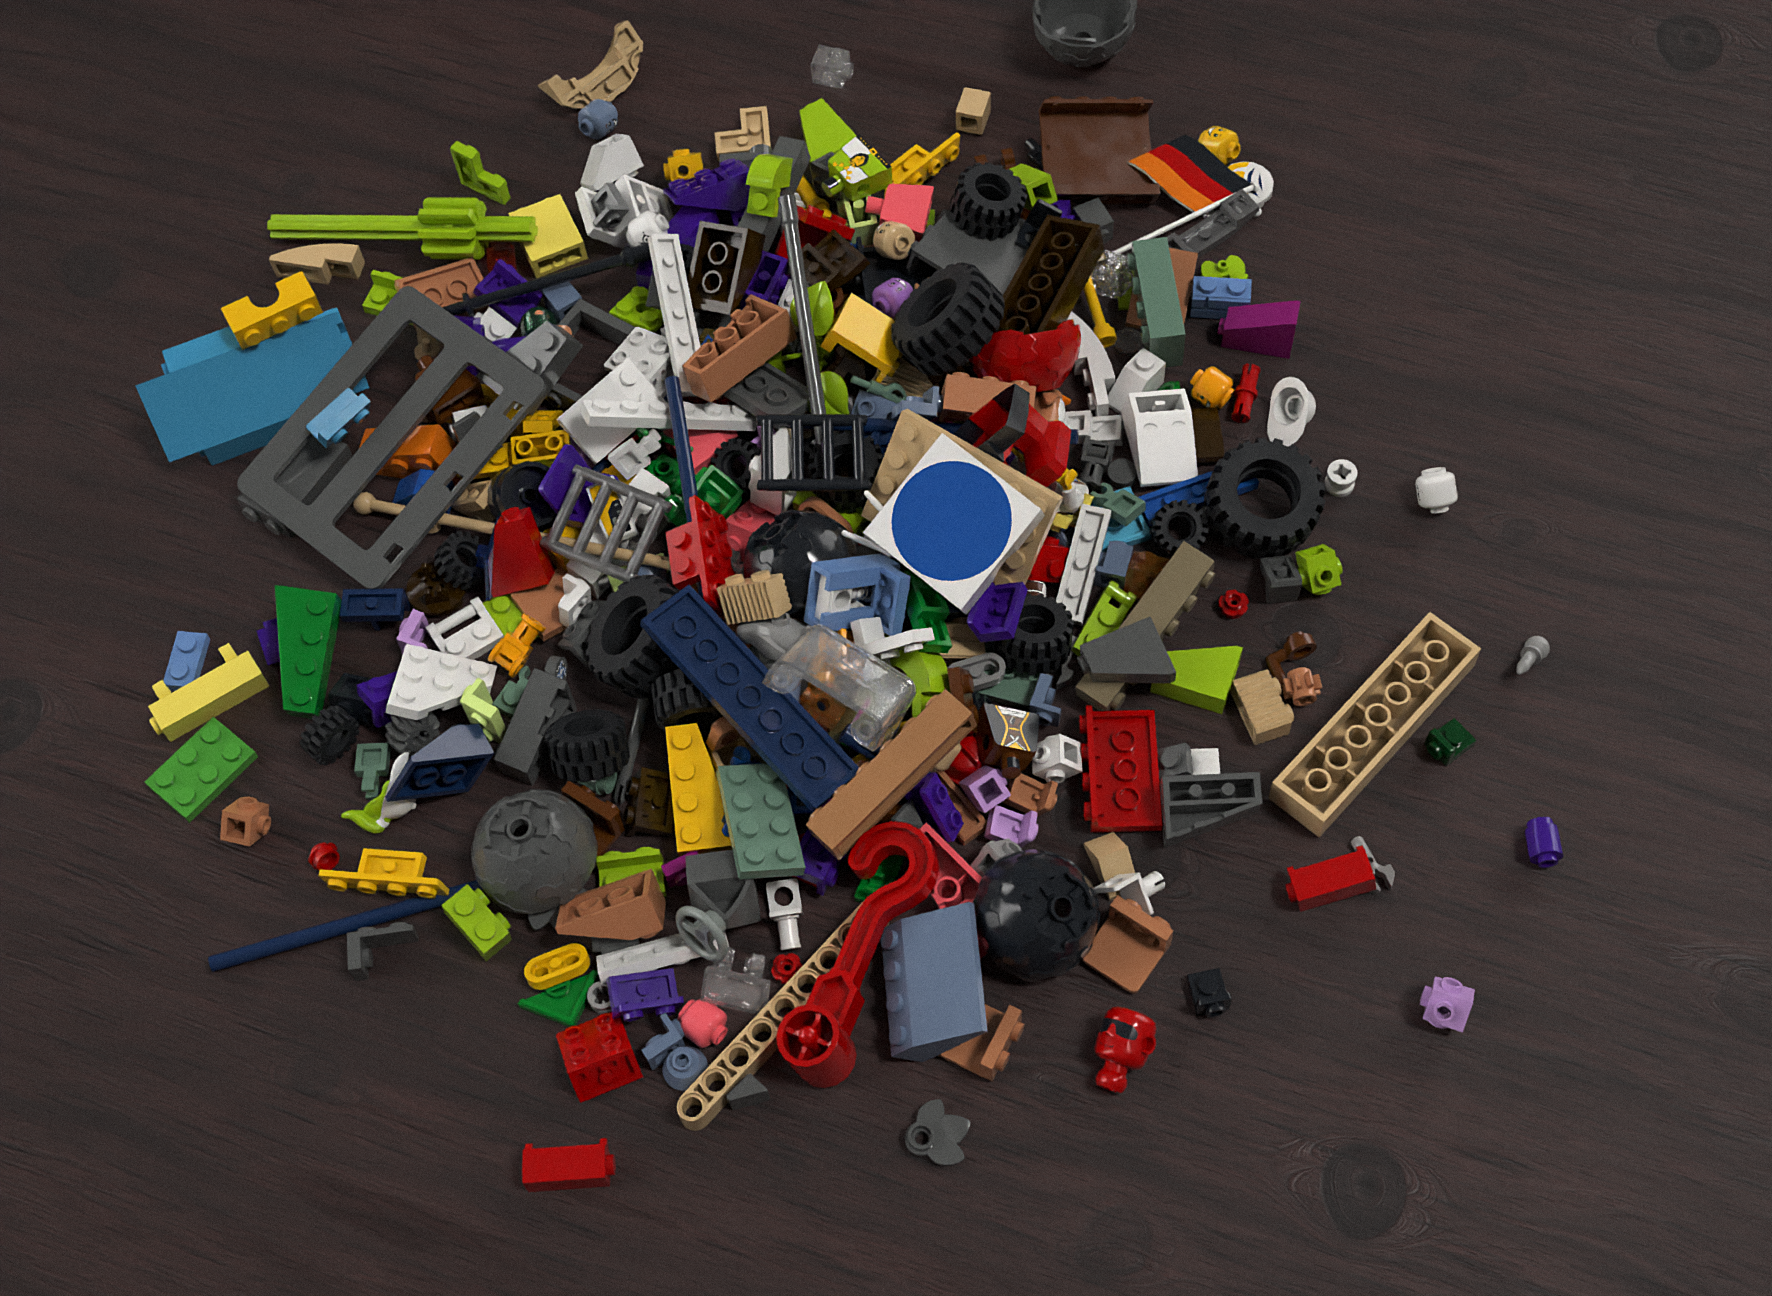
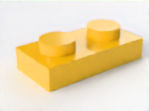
(542, 421)

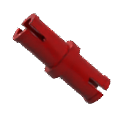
(1245, 393)

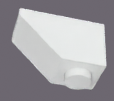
(1140, 374)

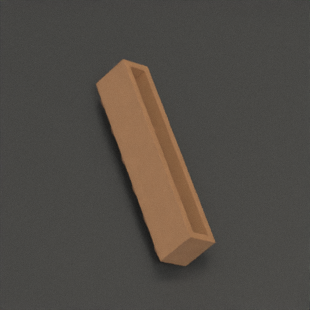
(891, 773)

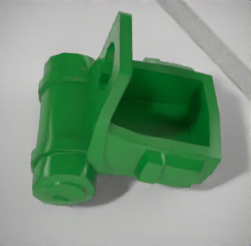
(712, 487)

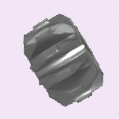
(411, 734)

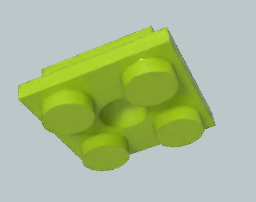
(633, 310)

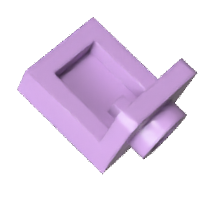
(412, 630)
(1009, 824)

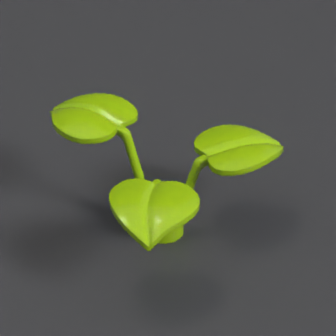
(822, 314)

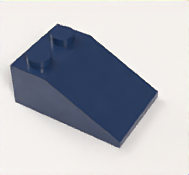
(444, 765)

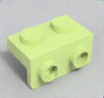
(479, 710)

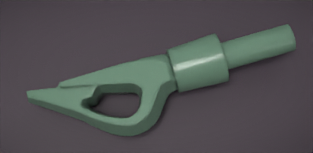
(881, 390)

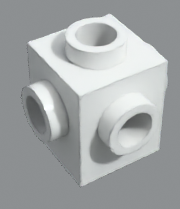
(1057, 758)

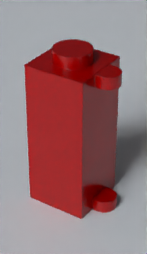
(1331, 880)
(567, 1167)

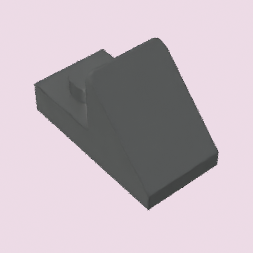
(1281, 578)

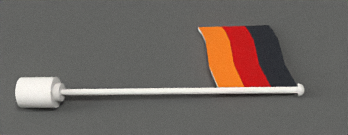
(1189, 177)

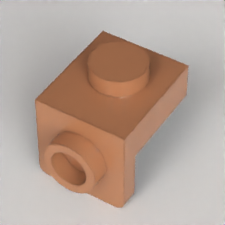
(1031, 794)

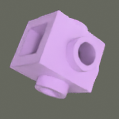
(1447, 1003)

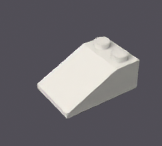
(620, 384)

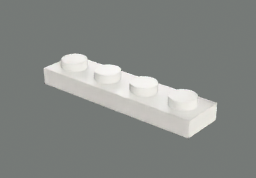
(1082, 560)
(646, 956)

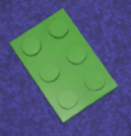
(201, 769)

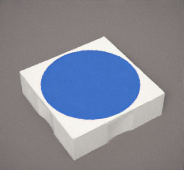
(954, 523)

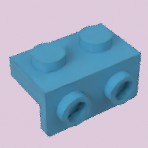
(333, 421)

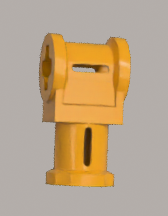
(516, 645)

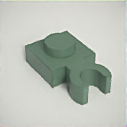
(1123, 505)
(511, 694)

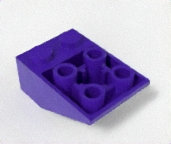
(714, 189)

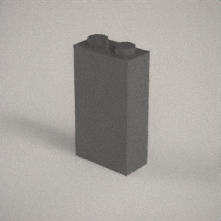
(303, 478)

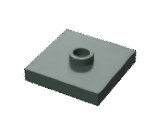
(1014, 689)

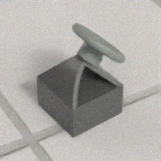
(717, 903)

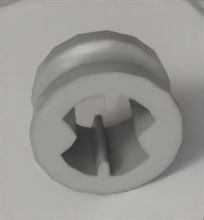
(591, 996)

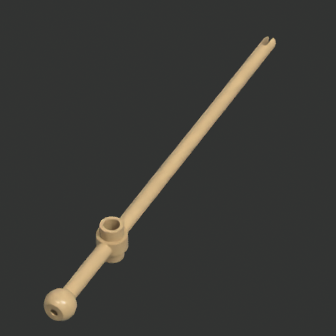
(366, 504)

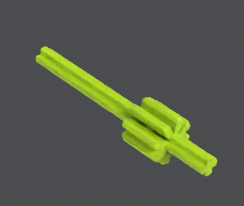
(446, 226)

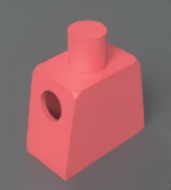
(904, 205)
(704, 444)

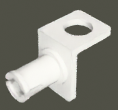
(1134, 887)
(786, 915)

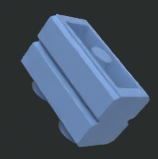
(1214, 295)

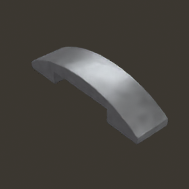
(1218, 227)

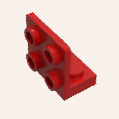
(598, 1056)

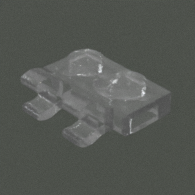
(736, 990)

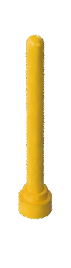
(1102, 330)

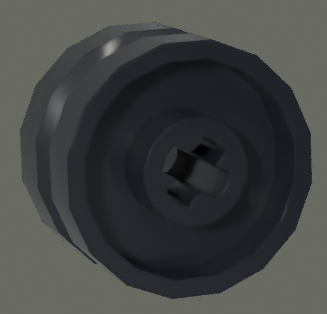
(513, 484)

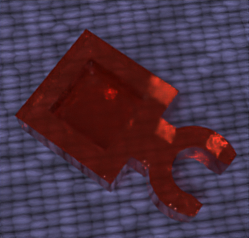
(503, 251)

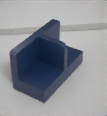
(374, 605)

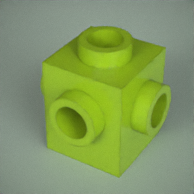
(1319, 569)

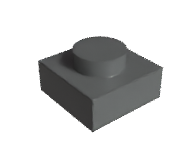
(1175, 760)

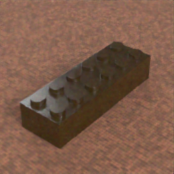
(1051, 275)

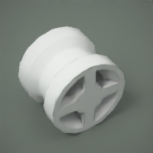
(1335, 483)

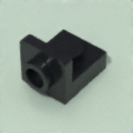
(1209, 993)

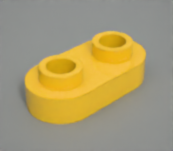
(557, 966)

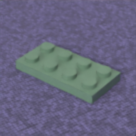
(760, 822)

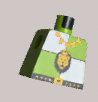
(857, 171)

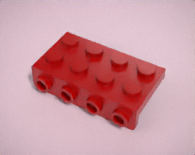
(1121, 770)

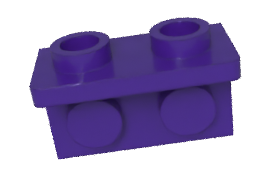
(819, 863)

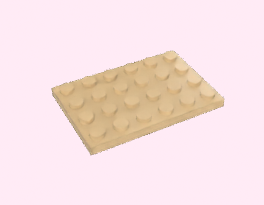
(910, 443)

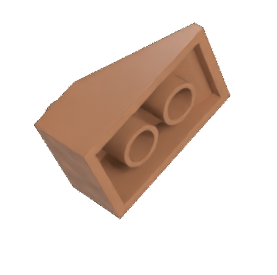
(616, 910)

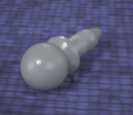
(1533, 652)

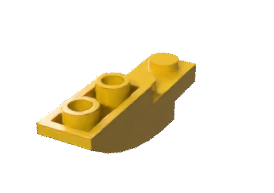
(532, 448)

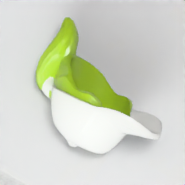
(379, 812)

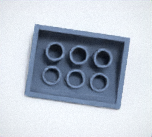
(933, 982)

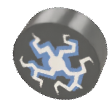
(557, 667)

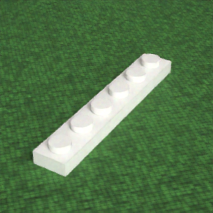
(674, 303)
(657, 415)

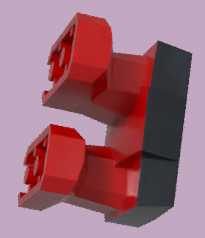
(1013, 423)

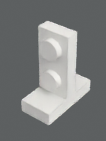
(870, 636)

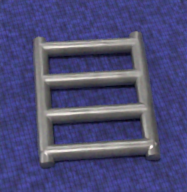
(607, 485)

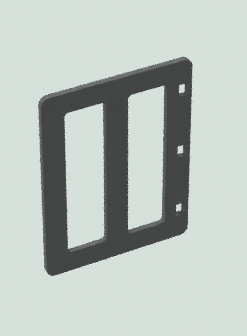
(461, 349)

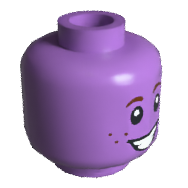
(890, 296)

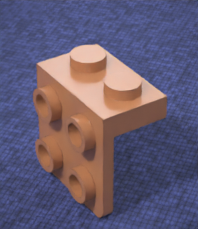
(1129, 945)
(989, 1051)

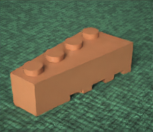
(739, 348)

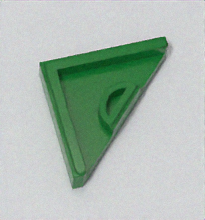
(563, 1001)

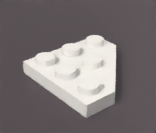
(433, 681)

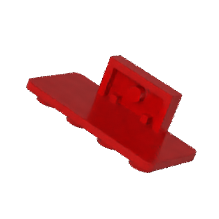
(701, 551)

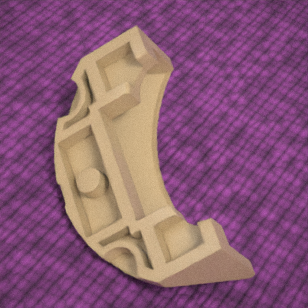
(606, 80)

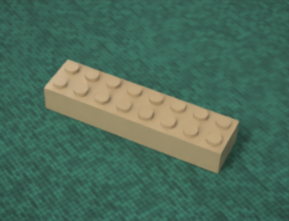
(1373, 724)

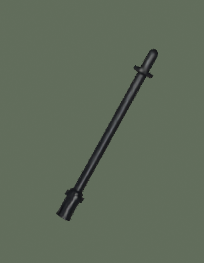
(627, 257)

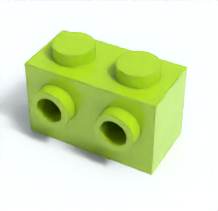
(476, 922)

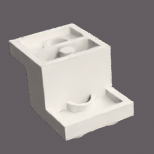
(638, 197)

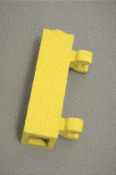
(207, 695)

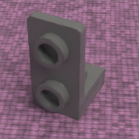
(360, 944)

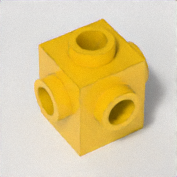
(679, 158)

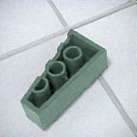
(1158, 300)

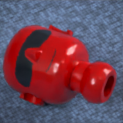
(1123, 1044)

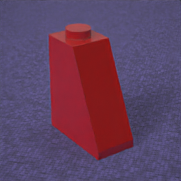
(517, 554)

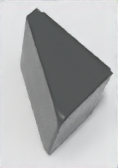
(747, 1093)

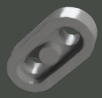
(978, 664)

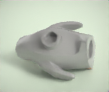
(771, 635)

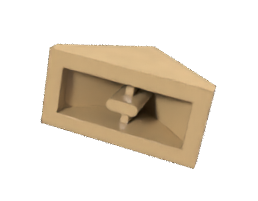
(1109, 858)

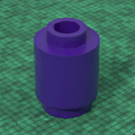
(1543, 842)

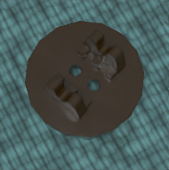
(440, 599)

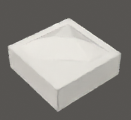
(1205, 761)

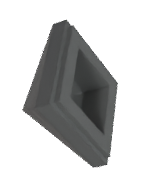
(908, 814)

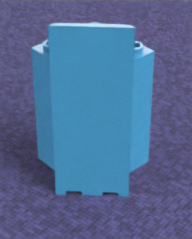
(235, 398)

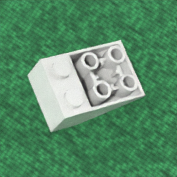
(1160, 436)

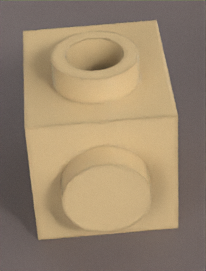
(973, 111)

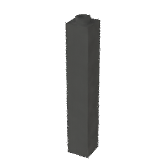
(769, 225)

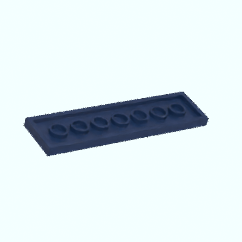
(733, 683)

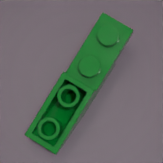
(926, 610)

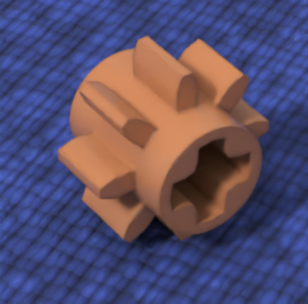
(1301, 686)

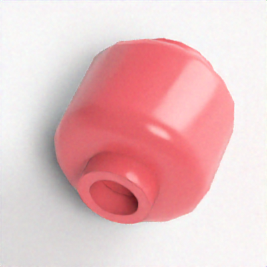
(703, 1023)

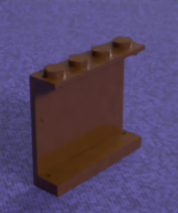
(1090, 145)

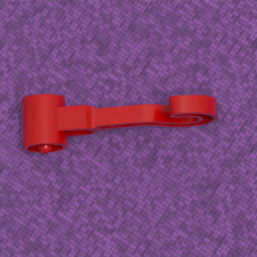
(818, 1034)

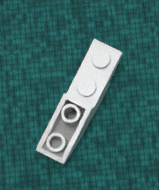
(1094, 367)

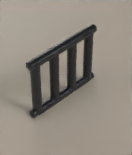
(798, 483)

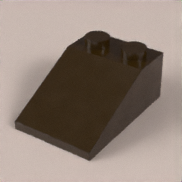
(723, 266)

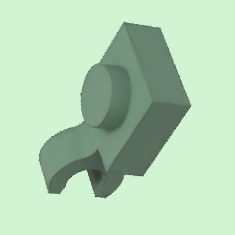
(370, 763)

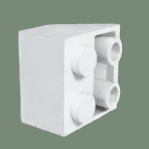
(609, 161)
(774, 501)

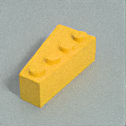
(694, 793)

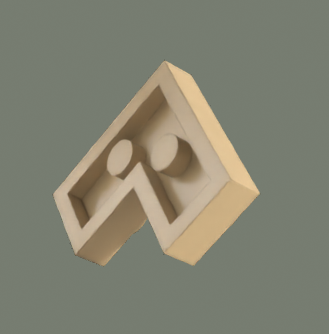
(754, 132)

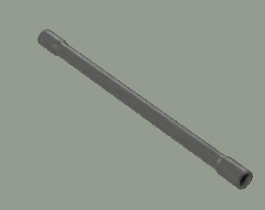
(790, 221)

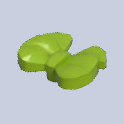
(1231, 267)

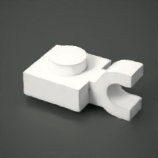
(632, 456)

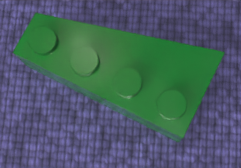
(306, 646)

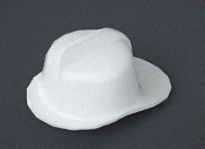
(1290, 410)

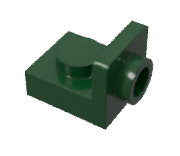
(1449, 742)

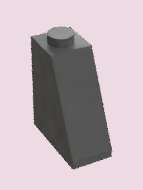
(1128, 656)

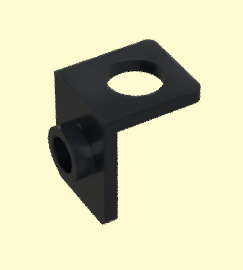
(1035, 220)

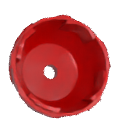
(1036, 358)

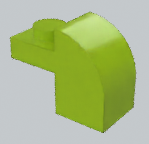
(766, 178)

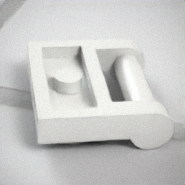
(470, 641)

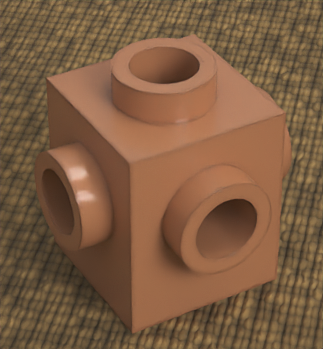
(245, 821)

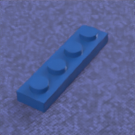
(1191, 490)

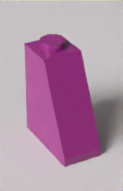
(1261, 328)

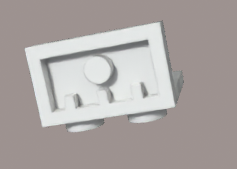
(648, 353)

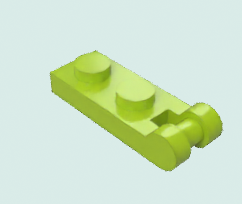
(1104, 616)

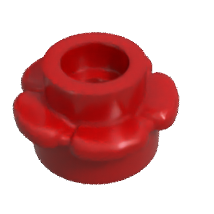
(1233, 611)
(324, 856)
(780, 962)

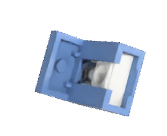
(856, 590)

